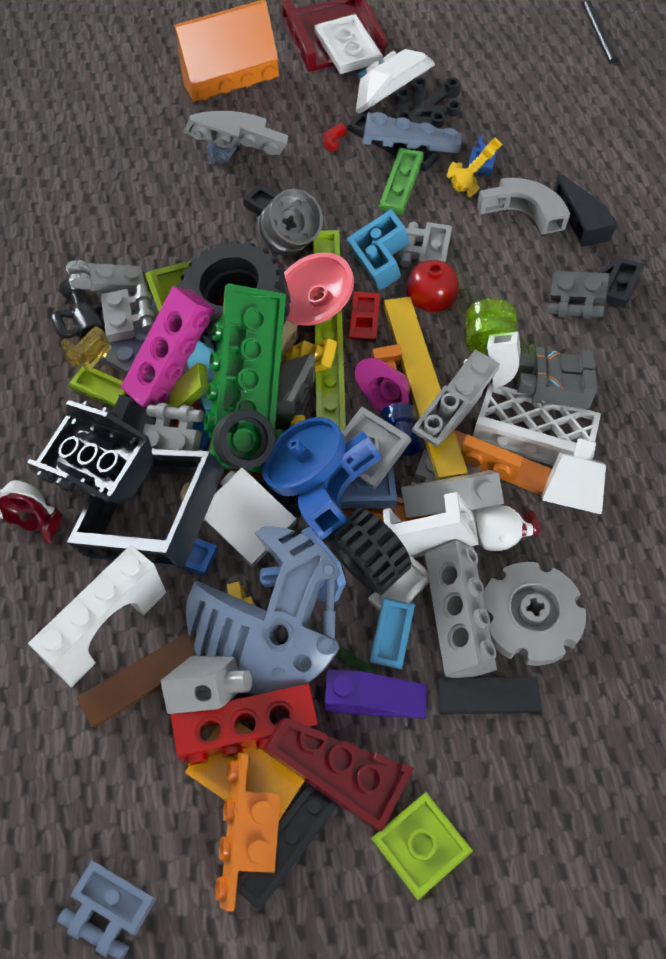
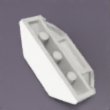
(390, 76)

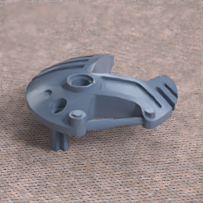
(248, 633)

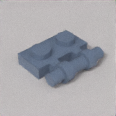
(113, 899)

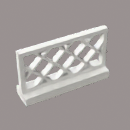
(532, 442)

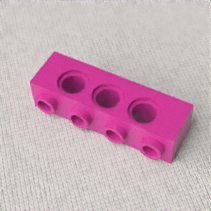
(167, 347)

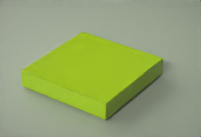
(421, 845)

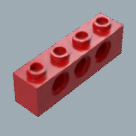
(259, 708)

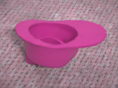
(381, 383)

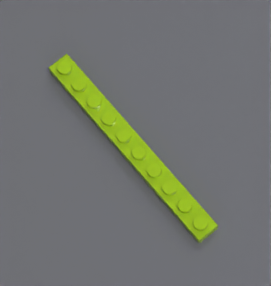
(330, 383)

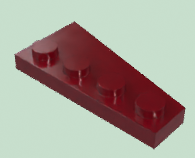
(350, 776)

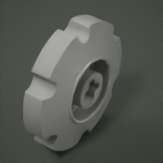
(520, 632)

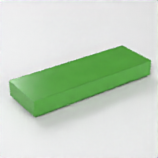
(401, 181)

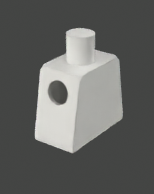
(577, 479)

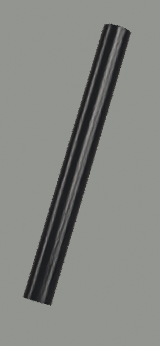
(600, 32)

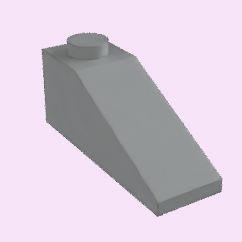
(475, 489)

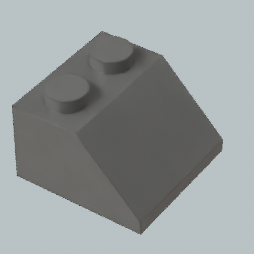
(295, 388)

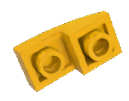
(323, 352)

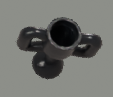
(82, 314)

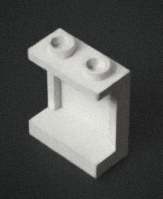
(243, 509)
(435, 530)

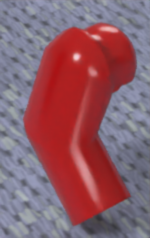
(330, 137)

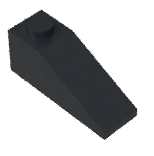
(588, 216)

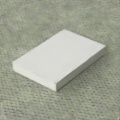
(348, 43)

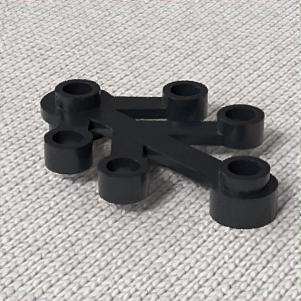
(450, 89)

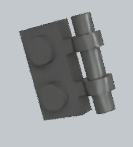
(581, 287)

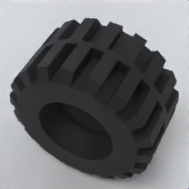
(370, 551)

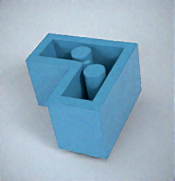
(376, 245)

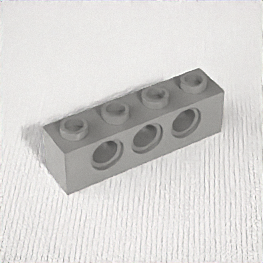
(457, 585)

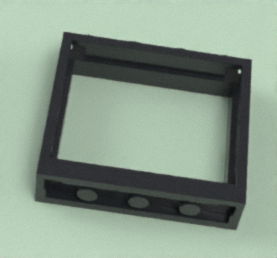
(89, 530)

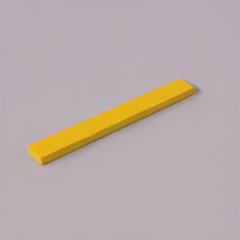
(424, 386)

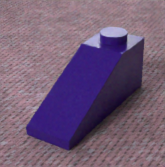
(373, 695)

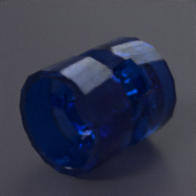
(403, 417)

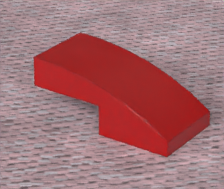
(364, 316)

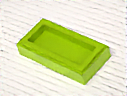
(98, 386)
(189, 387)

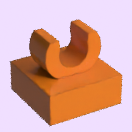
(390, 355)

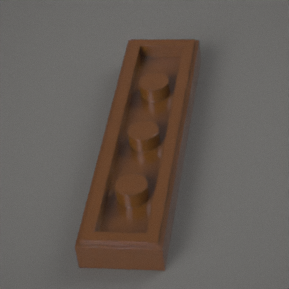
(135, 681)

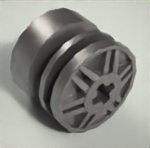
(302, 221)

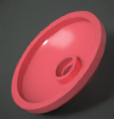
(318, 288)

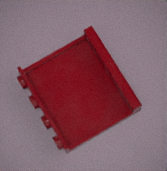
(301, 24)

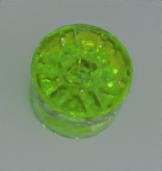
(486, 319)

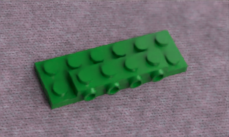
(245, 365)

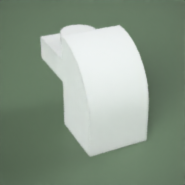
(505, 350)

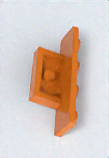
(509, 465)
(250, 832)

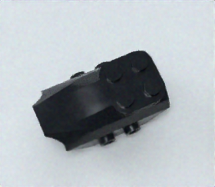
(95, 454)

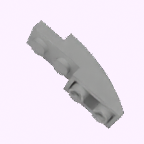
(229, 127)
(456, 399)

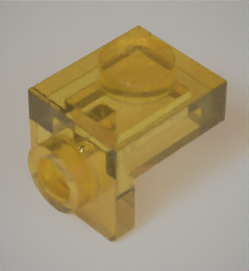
(88, 350)

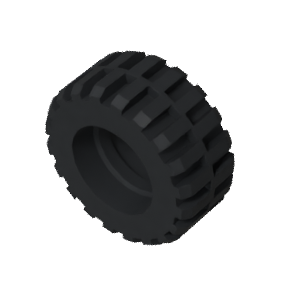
(233, 265)

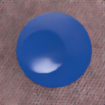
(304, 456)

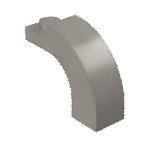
(528, 197)

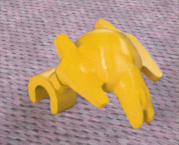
(463, 178)

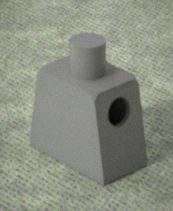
(204, 684)

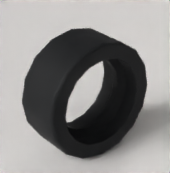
(266, 434)

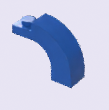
(323, 504)

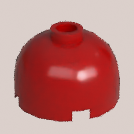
(432, 286)

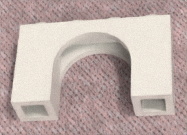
(67, 638)

